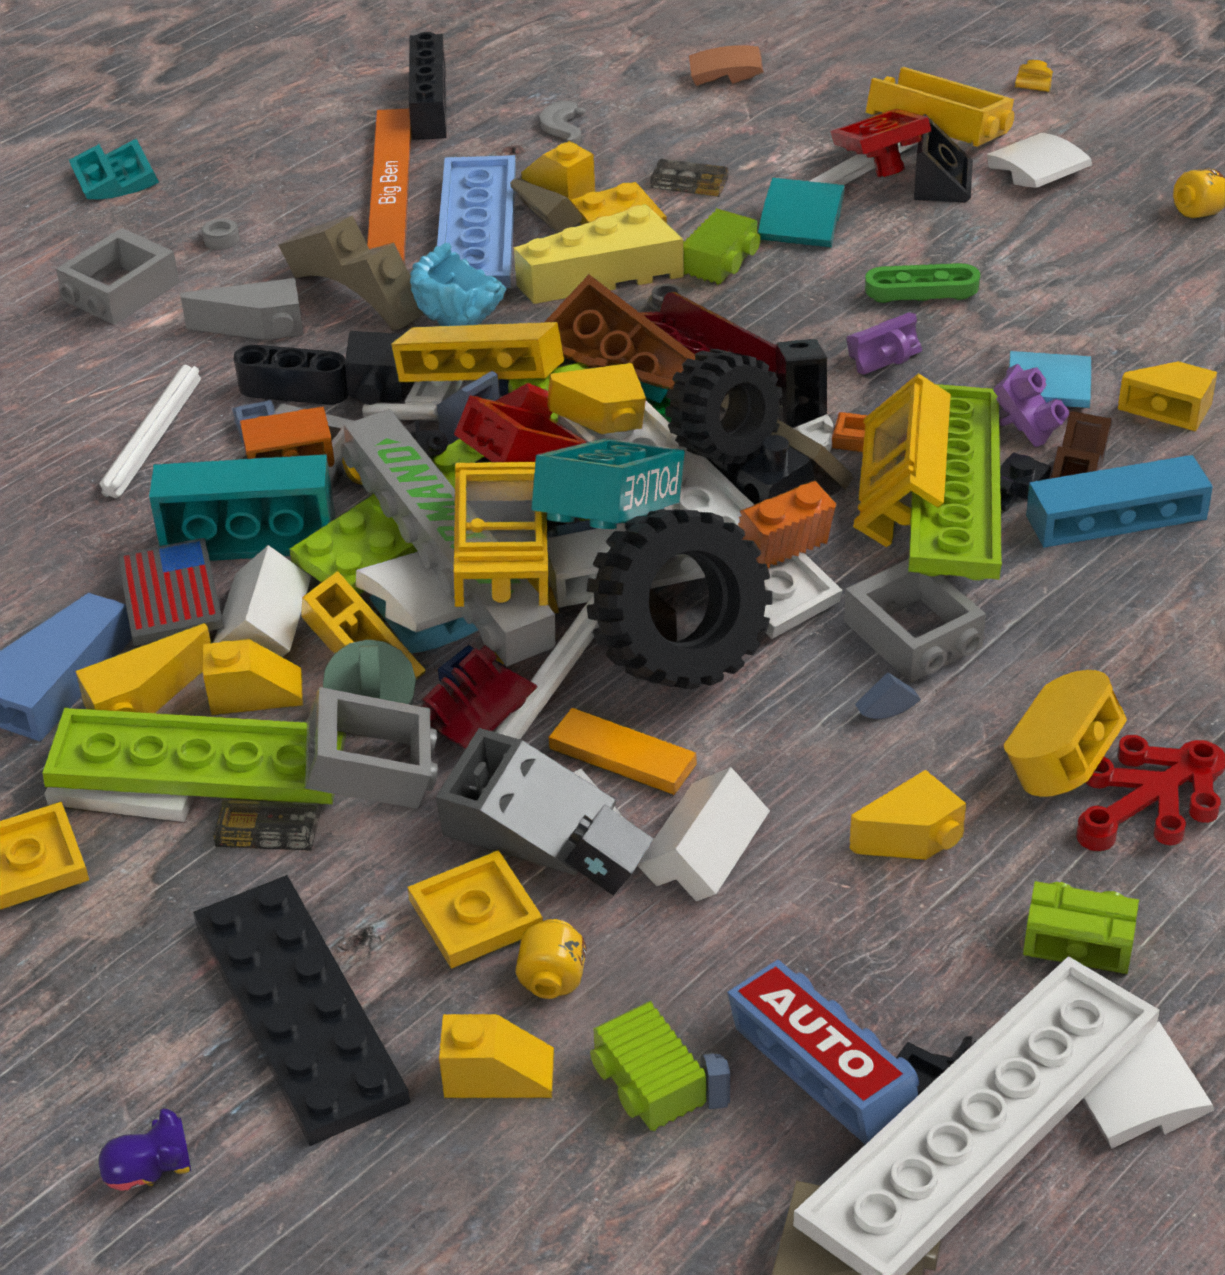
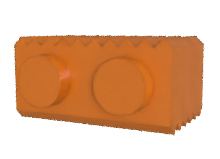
(288, 435)
(789, 523)

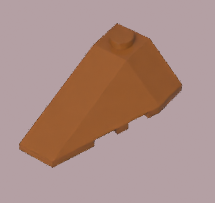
(607, 331)

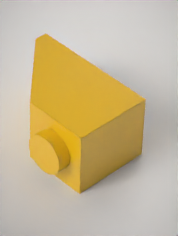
(564, 171)
(1169, 393)
(599, 398)
(249, 678)
(909, 821)
(493, 1059)

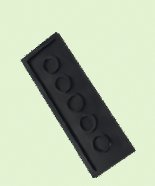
(301, 1010)

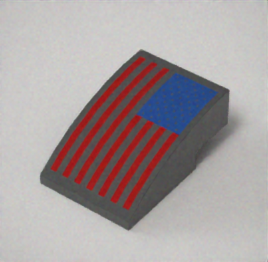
(169, 590)

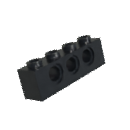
(427, 86)

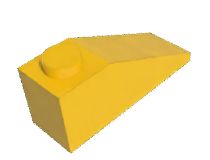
(344, 617)
(146, 675)

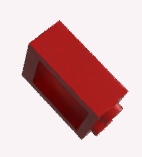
(511, 432)

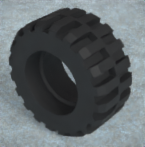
(733, 607)

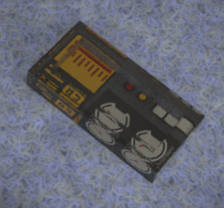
(689, 177)
(266, 825)

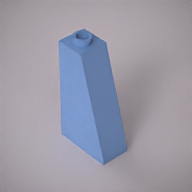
(41, 665)

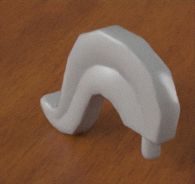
(554, 119)

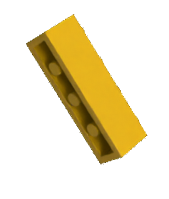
(475, 350)

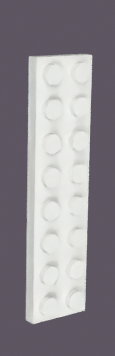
(796, 584)
(975, 1122)

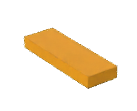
(623, 751)

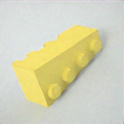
(609, 249)

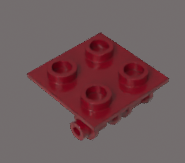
(479, 701)

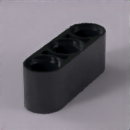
(291, 374)

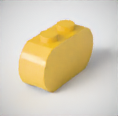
(1065, 733)

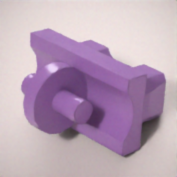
(884, 343)
(1025, 407)

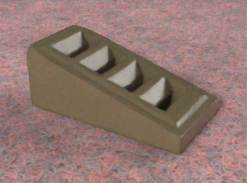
(548, 205)

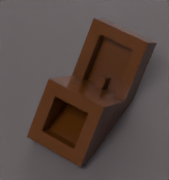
(1082, 445)

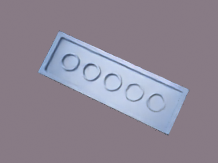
(479, 212)

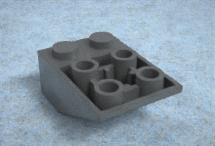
(516, 801)

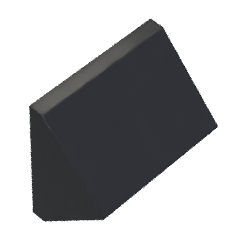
(942, 168)

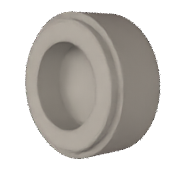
(220, 234)

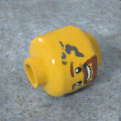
(1200, 193)
(551, 956)

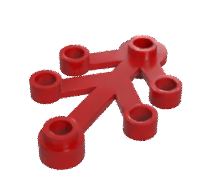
(1194, 762)

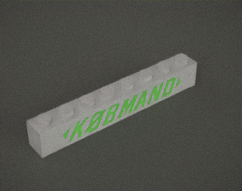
(424, 509)

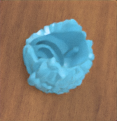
(452, 289)

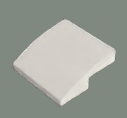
(1039, 160)
(410, 592)
(1147, 1091)

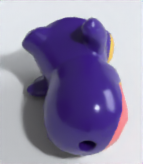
(142, 1158)

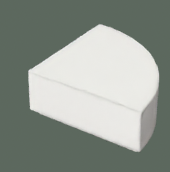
(819, 430)

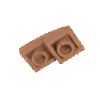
(736, 61)

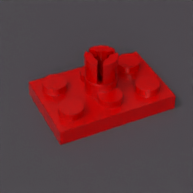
(880, 137)

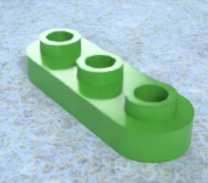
(922, 282)

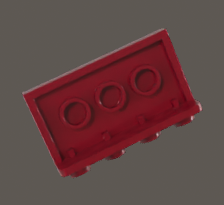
(705, 330)

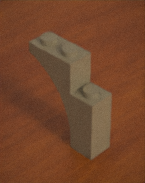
(342, 254)

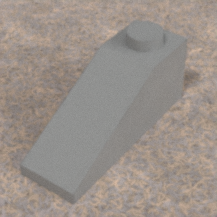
(247, 310)

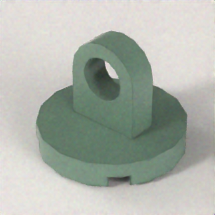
(372, 671)

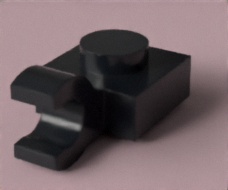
(1016, 475)

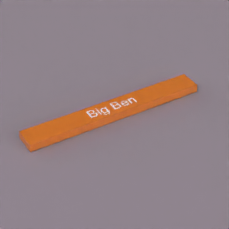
(390, 180)

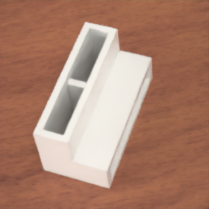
(265, 602)
(705, 834)

